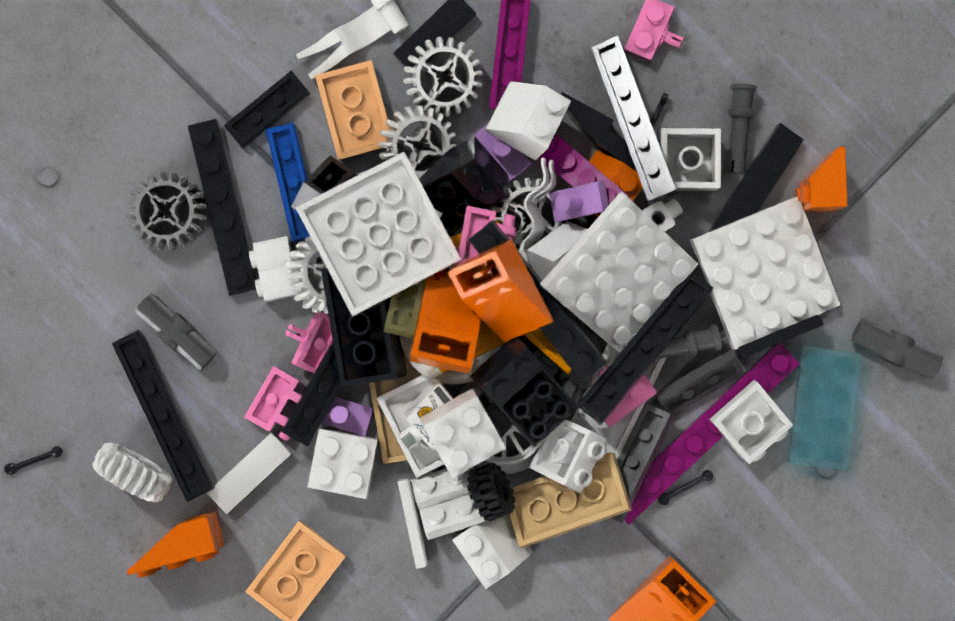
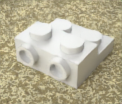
(751, 422)
(569, 455)
(444, 502)

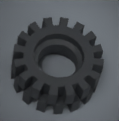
(491, 491)

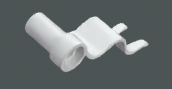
(358, 33)
(530, 207)

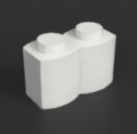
(270, 260)

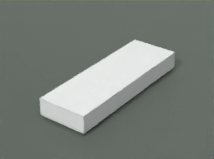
(249, 473)
(413, 522)

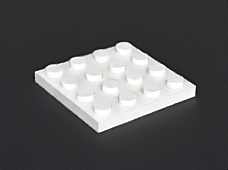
(378, 233)
(619, 272)
(765, 272)

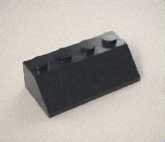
(360, 344)

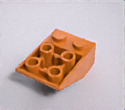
(501, 291)
(445, 328)
(191, 538)
(666, 596)

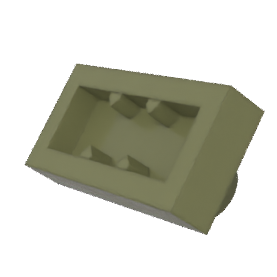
(404, 311)

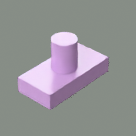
(509, 158)
(579, 201)
(349, 416)

